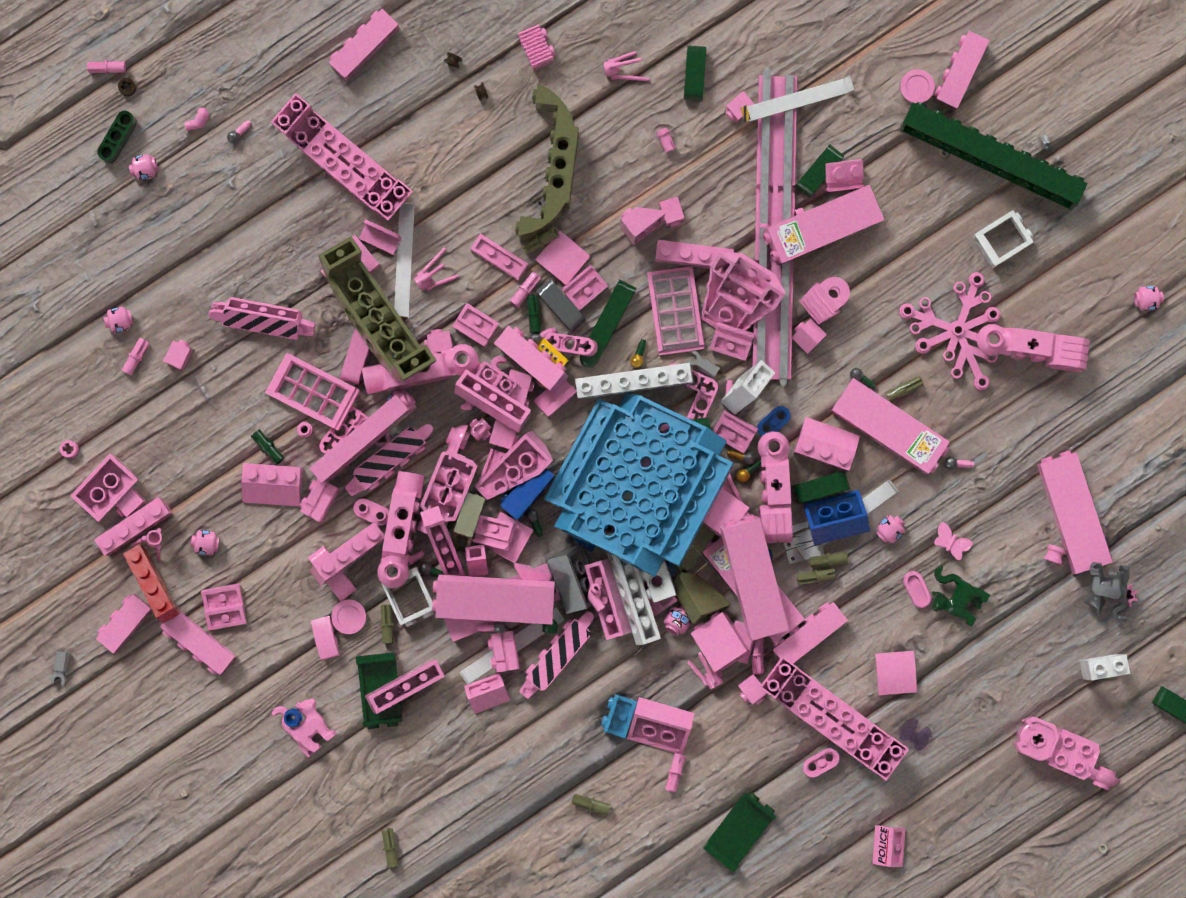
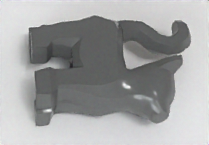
(1112, 587)

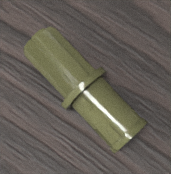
(541, 240)
(904, 388)
(828, 560)
(816, 576)
(387, 625)
(590, 804)
(390, 847)

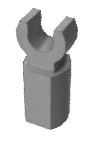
(704, 365)
(60, 667)

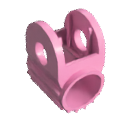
(821, 304)

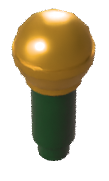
(637, 360)
(744, 474)

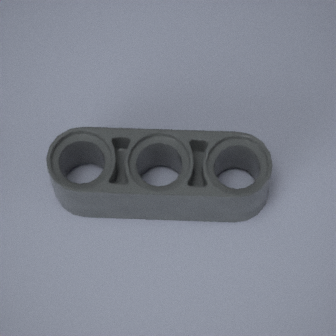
(560, 305)

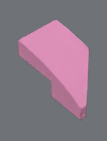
(529, 573)

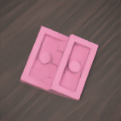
(562, 258)
(520, 538)
(223, 606)
(896, 673)

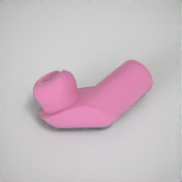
(199, 121)
(594, 597)

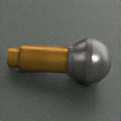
(748, 458)

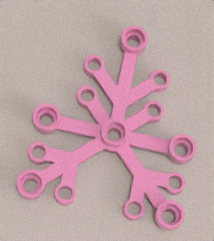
(967, 351)

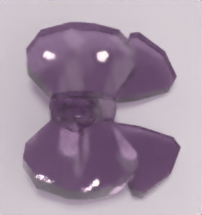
(919, 739)

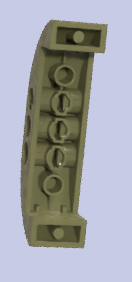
(372, 312)

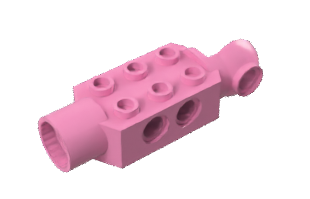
(379, 379)
(450, 478)
(394, 550)

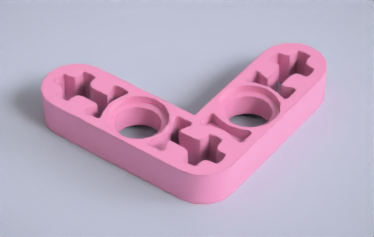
(561, 345)
(702, 394)
(354, 424)

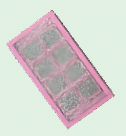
(675, 310)
(312, 391)

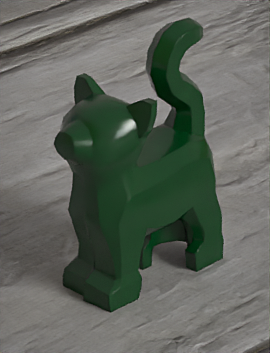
(960, 599)

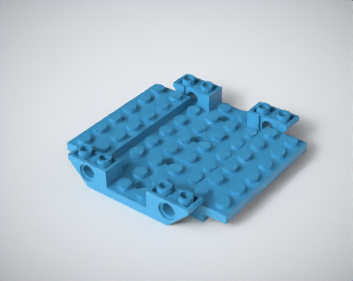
(668, 496)

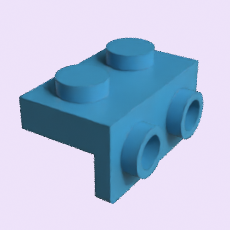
(619, 716)

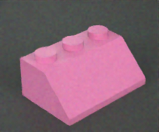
(640, 222)
(826, 444)
(271, 484)
(104, 487)
(660, 726)

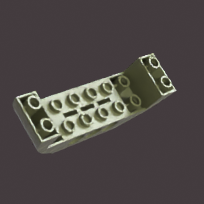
(556, 198)

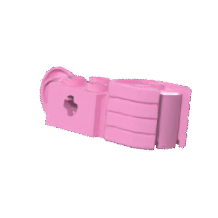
(1059, 351)
(776, 513)
(1063, 751)

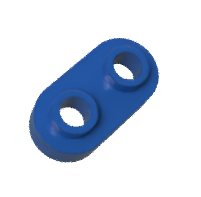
(772, 421)

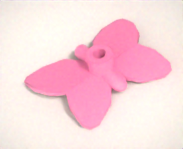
(949, 542)

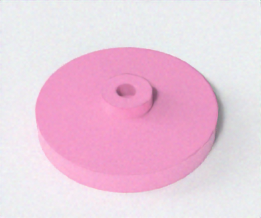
(917, 86)
(348, 616)

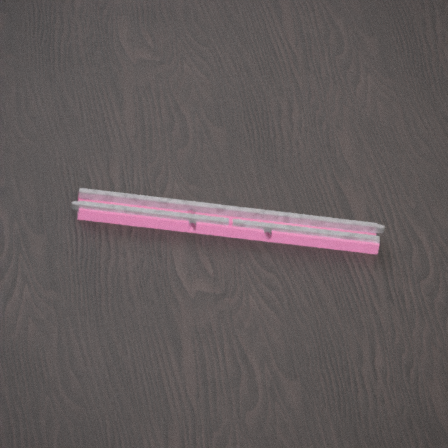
(773, 205)

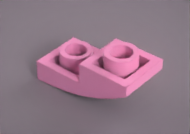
(496, 378)
(324, 638)

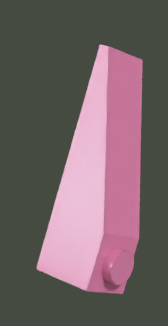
(522, 462)

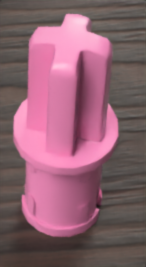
(106, 67)
(525, 289)
(135, 356)
(757, 656)
(675, 772)

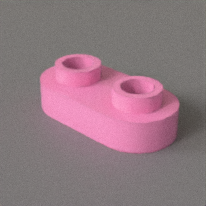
(371, 511)
(821, 763)

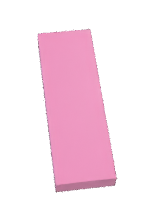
(499, 257)

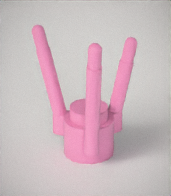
(613, 66)
(424, 278)
(152, 539)
(711, 678)

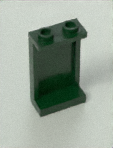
(374, 673)

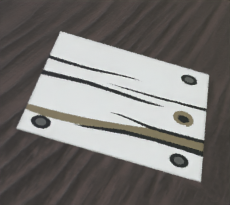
(803, 542)

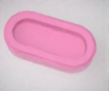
(917, 589)

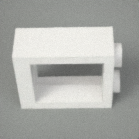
(986, 248)
(748, 387)
(425, 612)
(1104, 666)

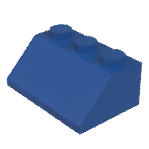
(526, 494)
(836, 517)

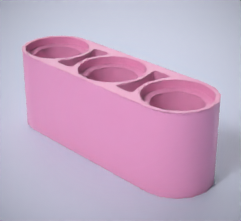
(355, 359)
(340, 583)

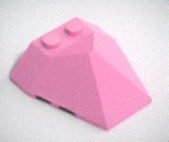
(739, 291)

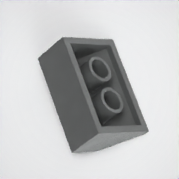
(571, 577)

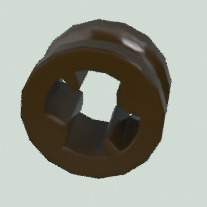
(453, 60)
(121, 85)
(481, 91)

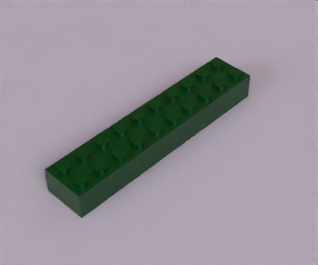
(993, 156)

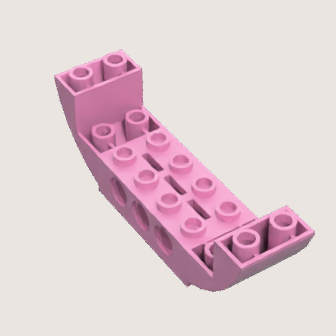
(341, 158)
(834, 718)

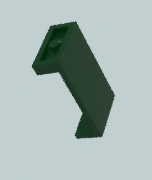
(739, 830)

